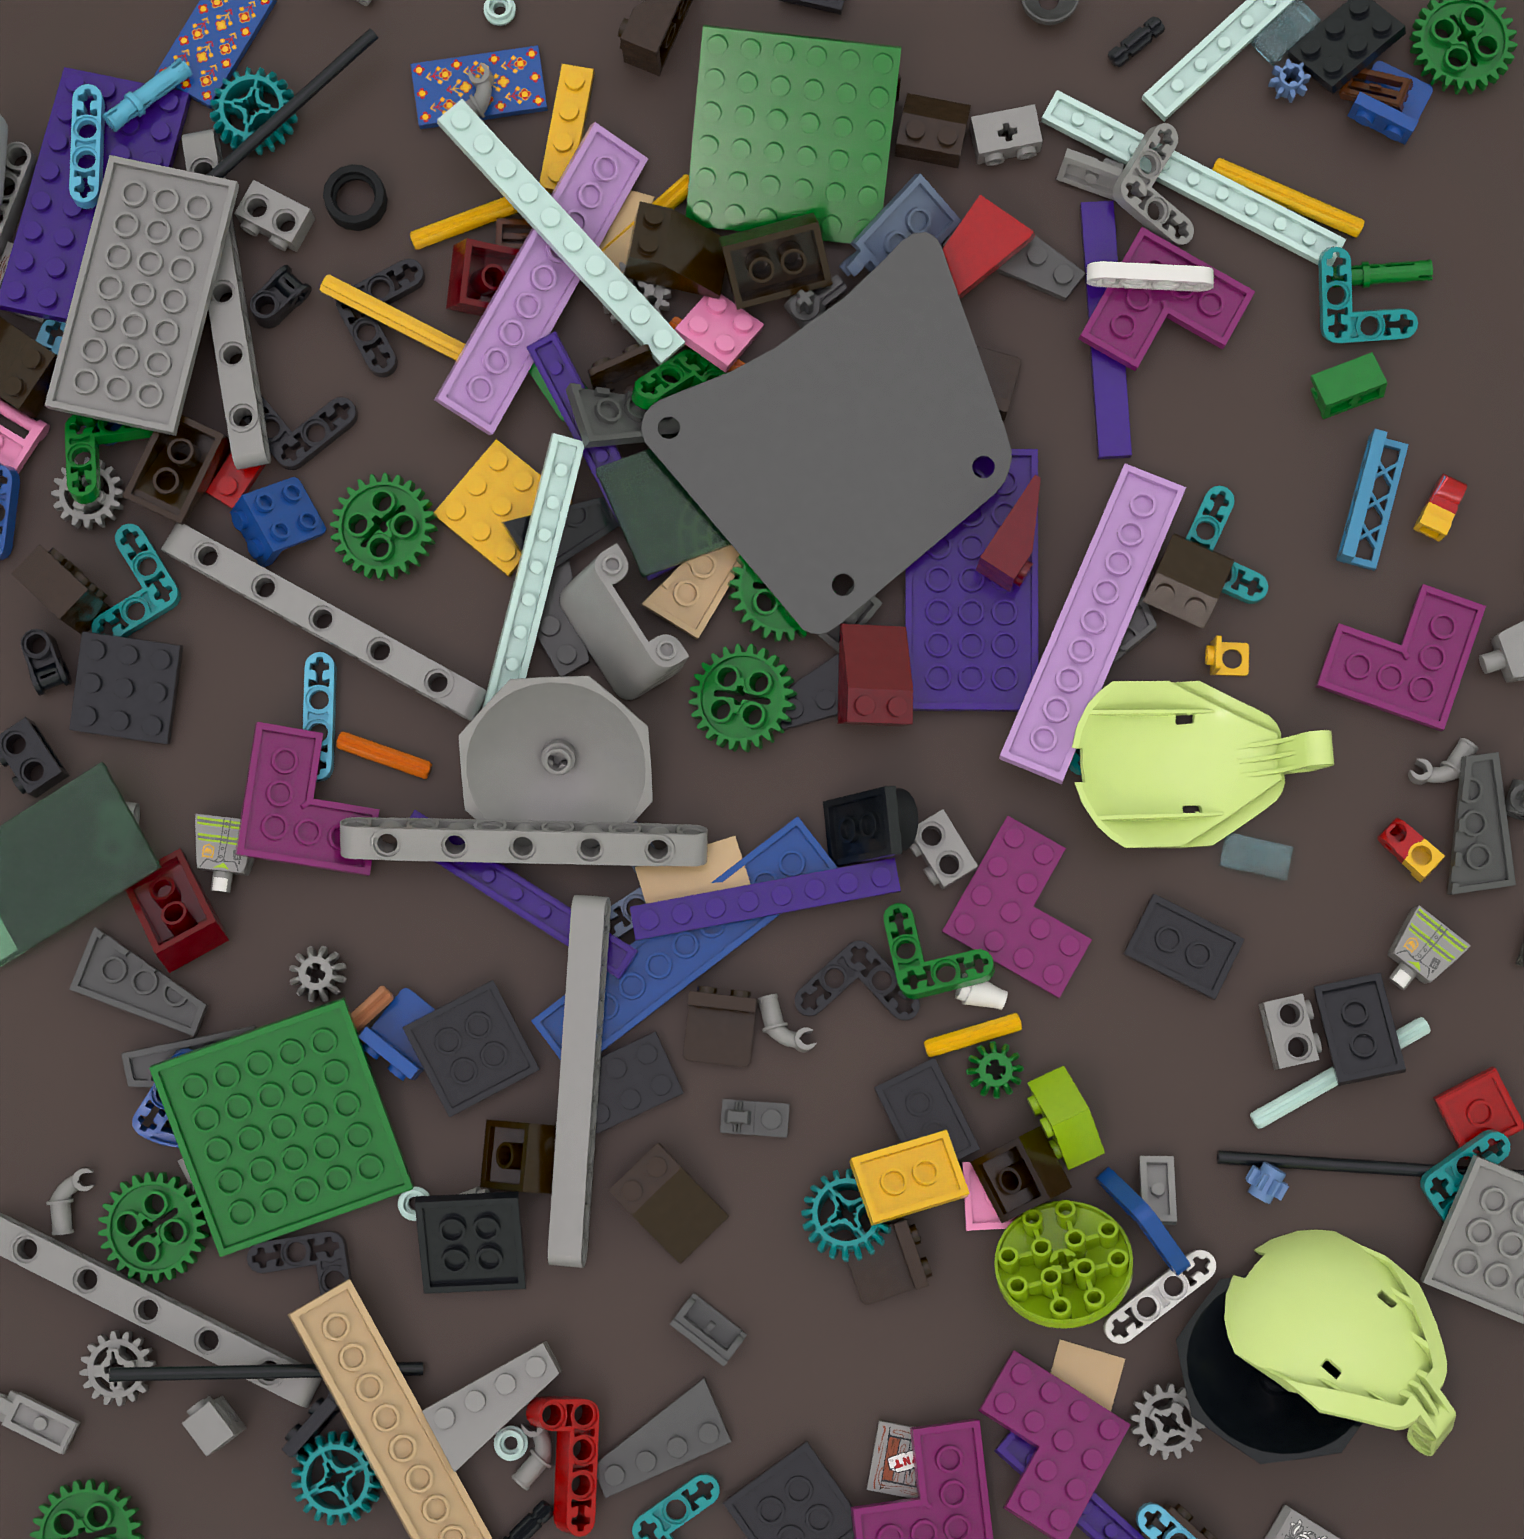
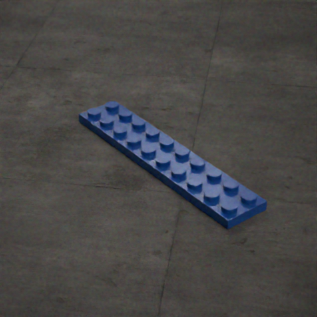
(676, 960)

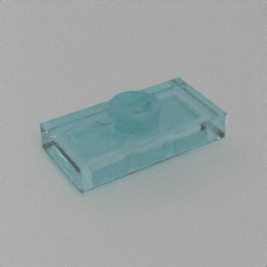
(1285, 31)
(1256, 856)

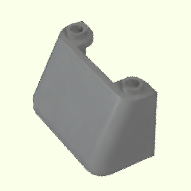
(612, 633)

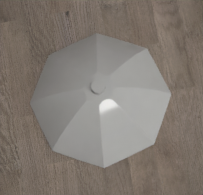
(556, 755)

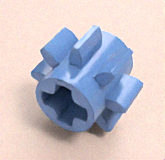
(1292, 71)
(1266, 1182)

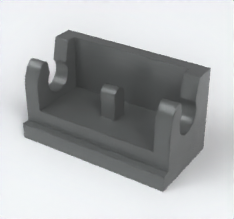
(708, 1329)

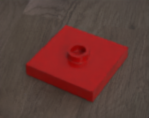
(1479, 1106)

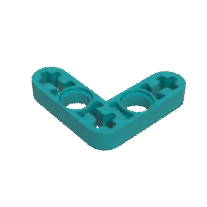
(1353, 319)
(1223, 513)
(147, 595)
(1448, 1171)
(660, 1517)

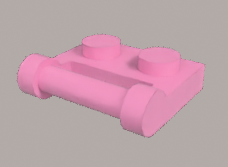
(13, 448)

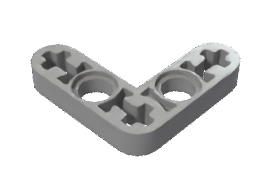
(1143, 183)

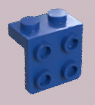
(1385, 119)
(276, 519)
(389, 1039)

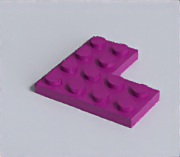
(1130, 318)
(1410, 678)
(279, 807)
(1001, 914)
(1071, 1440)
(949, 1490)

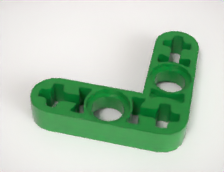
(686, 367)
(89, 442)
(917, 966)

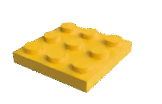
(491, 492)

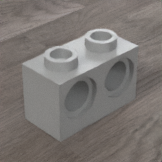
(279, 210)
(949, 846)
(1280, 1033)
(213, 1424)

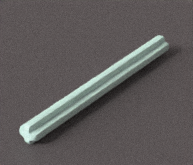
(1325, 1081)

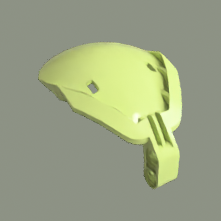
(1147, 767)
(1329, 1301)

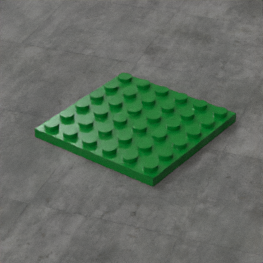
(791, 130)
(281, 1127)

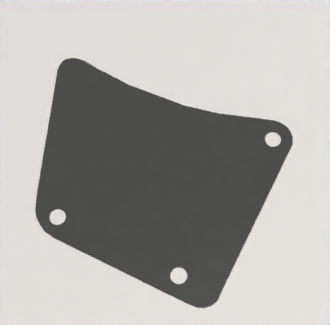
(845, 439)

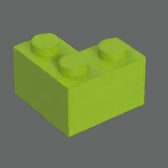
(1065, 1118)

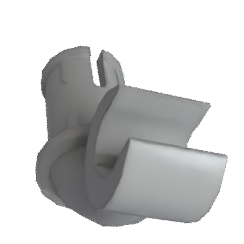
(482, 96)
(1448, 769)
(777, 1028)
(61, 1202)
(538, 1460)

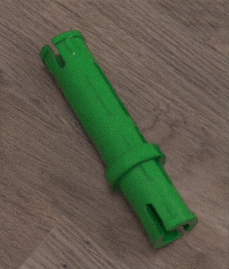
(1393, 272)

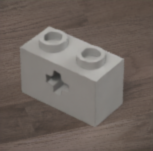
(1018, 123)

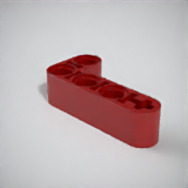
(567, 1465)

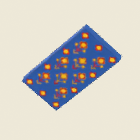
(216, 43)
(515, 91)

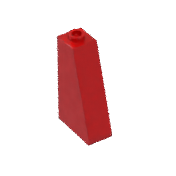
(983, 244)

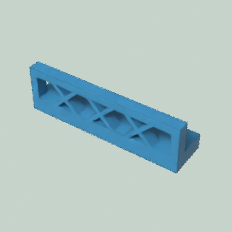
(1363, 495)

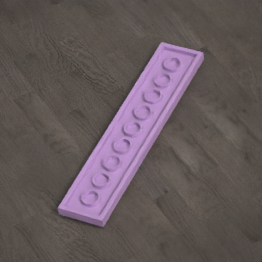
(538, 284)
(1092, 622)

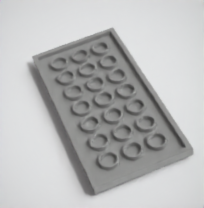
(142, 295)

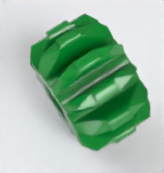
(1001, 1060)

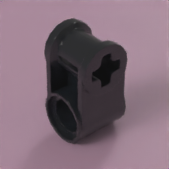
(283, 292)
(45, 668)

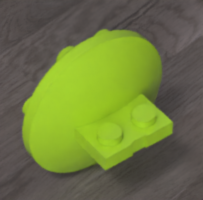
(1064, 1264)

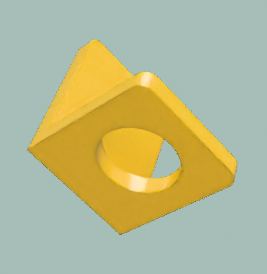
(1214, 654)

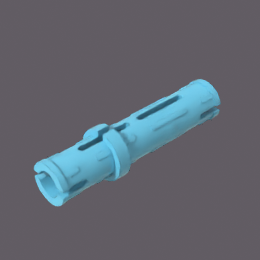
(136, 103)

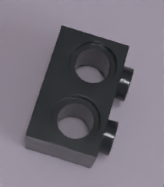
(35, 753)

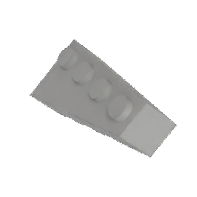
(481, 1408)

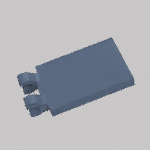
(912, 210)

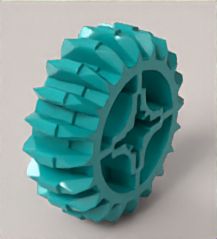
(229, 104)
(835, 1224)
(331, 1462)

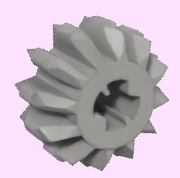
(309, 982)

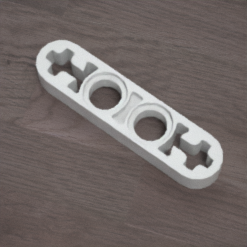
(1150, 276)
(1162, 1300)

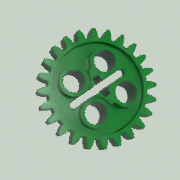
(1489, 32)
(365, 505)
(776, 620)
(736, 726)
(169, 1251)
(81, 1506)

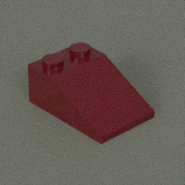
(476, 274)
(1009, 551)
(874, 676)
(176, 913)

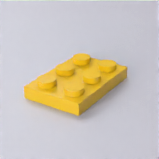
(909, 1177)

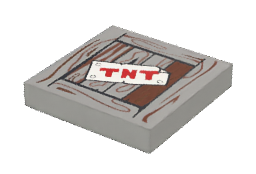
(892, 1461)

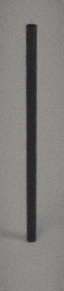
(294, 104)
(1329, 1164)
(226, 1372)

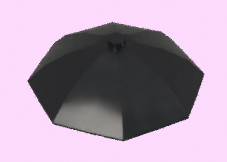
(1245, 1403)

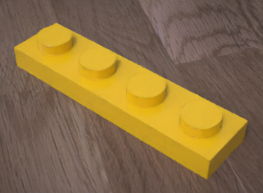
(566, 122)

